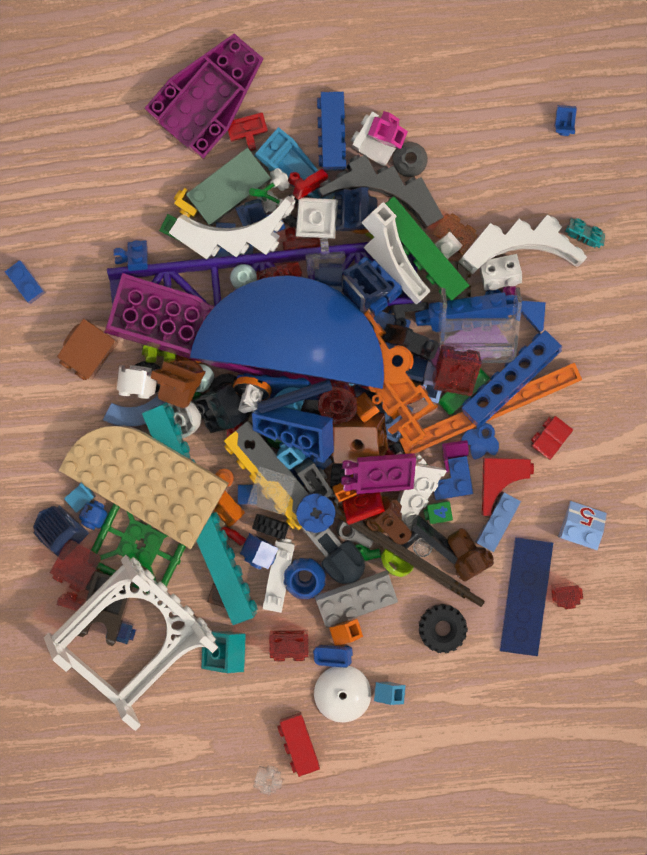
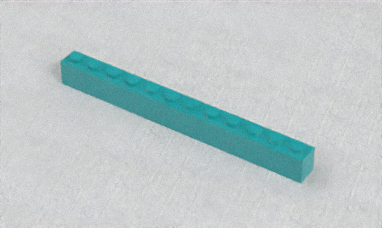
(213, 539)

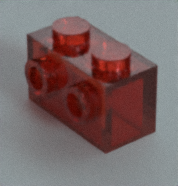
(566, 595)

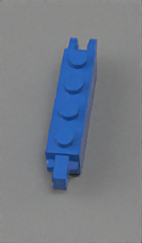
(484, 306)

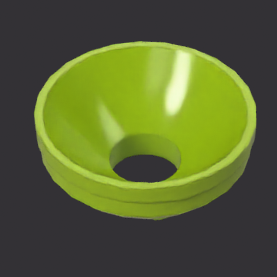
(402, 567)

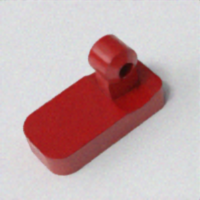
(306, 186)

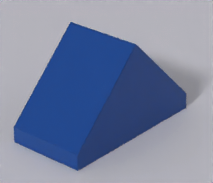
(534, 313)

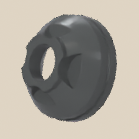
(405, 168)

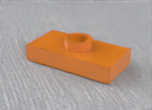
(365, 407)

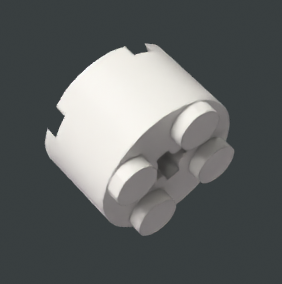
(136, 381)

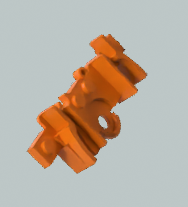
(400, 390)

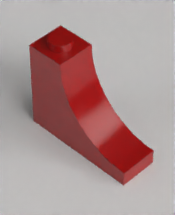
(499, 474)

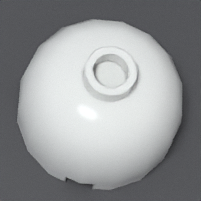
(187, 418)

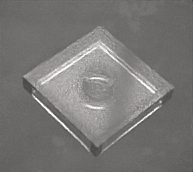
(272, 490)

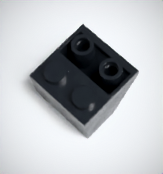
(220, 408)

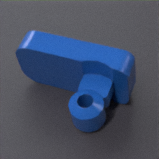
(333, 656)

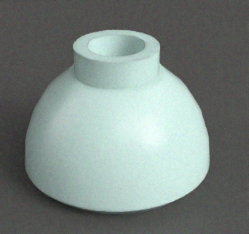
(242, 275)

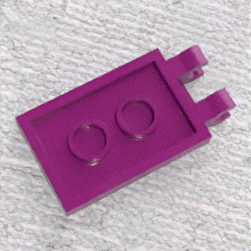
(379, 473)

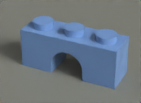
(498, 522)

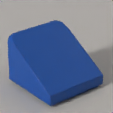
(244, 493)

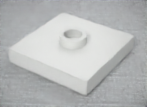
(316, 218)

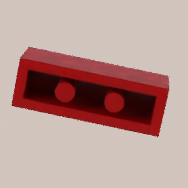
(298, 744)

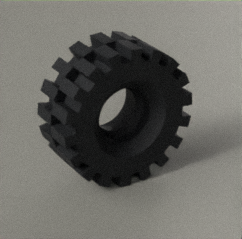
(457, 628)

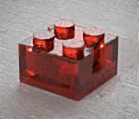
(456, 371)
(288, 645)

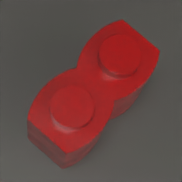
(551, 437)

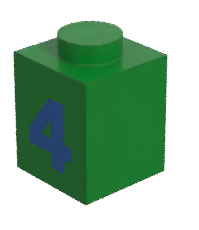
(438, 512)

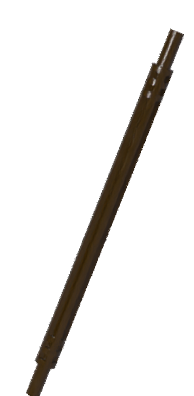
(410, 558)

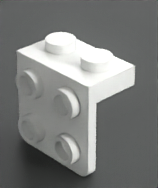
(367, 145)

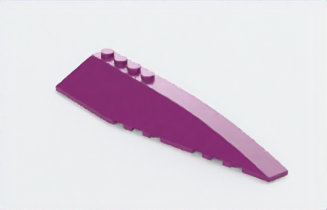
(168, 322)

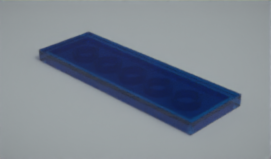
(526, 596)

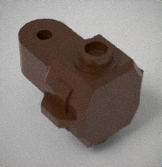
(390, 521)
(471, 559)

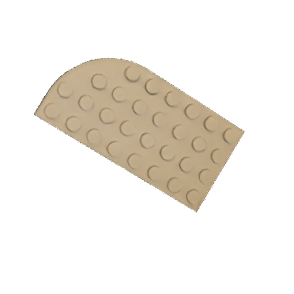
(146, 480)

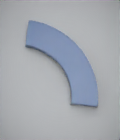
(129, 415)

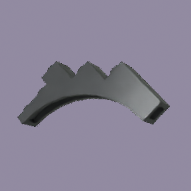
(413, 195)

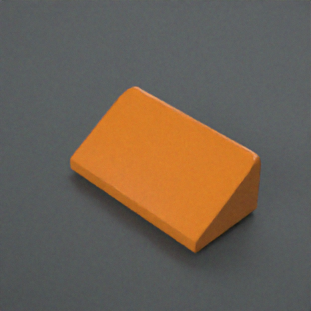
(228, 510)

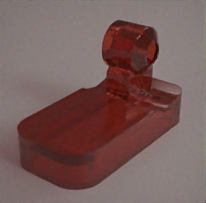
(292, 243)

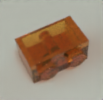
(464, 234)

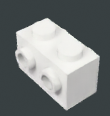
(501, 272)

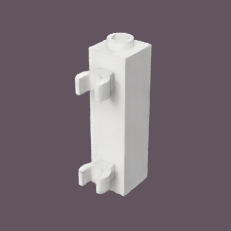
(275, 588)

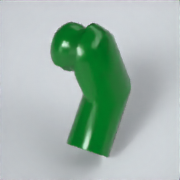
(367, 553)

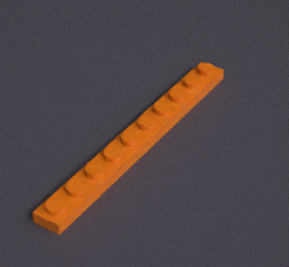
(530, 392)

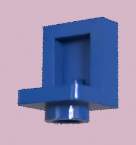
(565, 120)

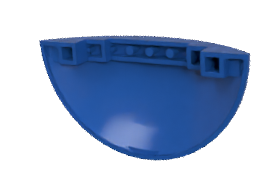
(293, 329)

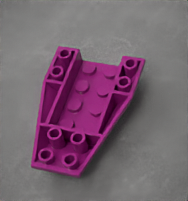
(206, 95)

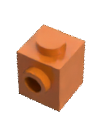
(346, 632)

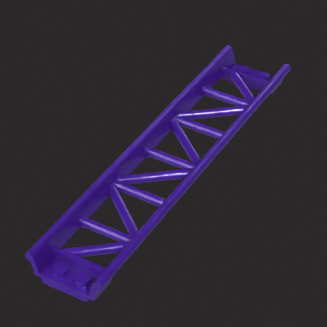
(257, 261)

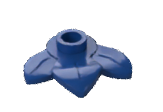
(481, 444)

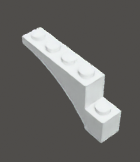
(389, 253)

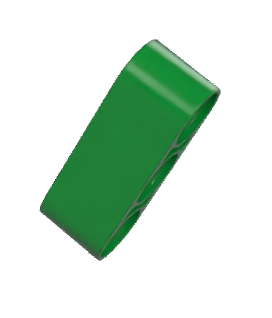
(451, 401)

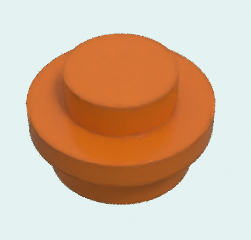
(226, 475)

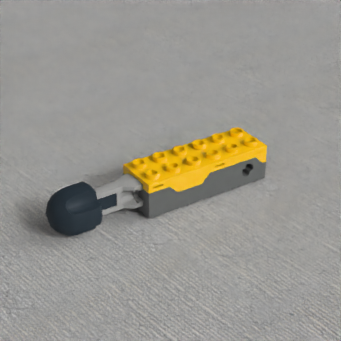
(341, 560)

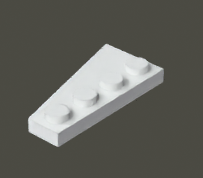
(415, 499)

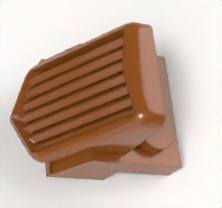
(178, 381)

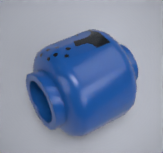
(93, 515)

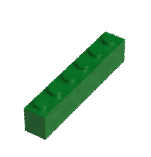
(426, 253)

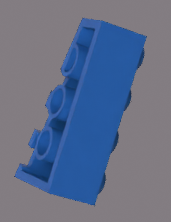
(333, 131)
(299, 429)

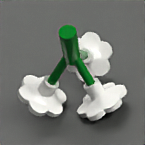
(269, 200)

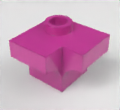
(387, 130)

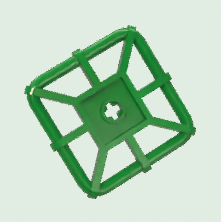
(127, 545)

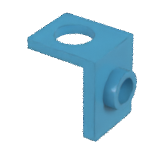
(79, 497)

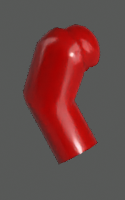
(234, 535)

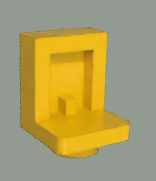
(186, 209)

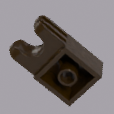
(112, 614)

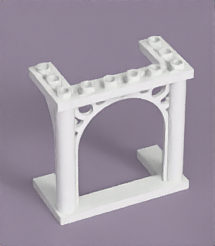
(190, 636)

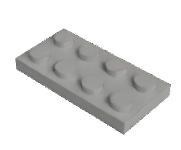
(356, 599)

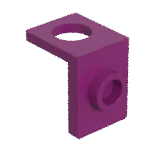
(454, 450)

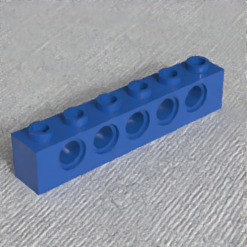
(480, 415)

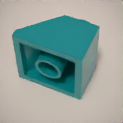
(228, 656)

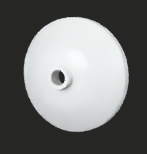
(345, 680)

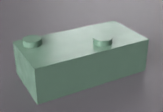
(228, 187)

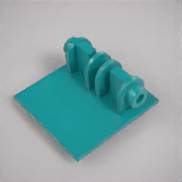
(594, 235)

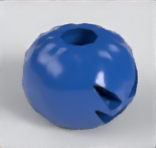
(303, 589)

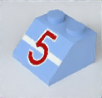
(583, 525)

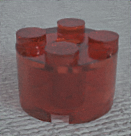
(343, 410)

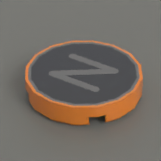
(241, 383)

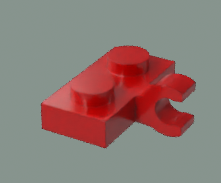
(247, 128)

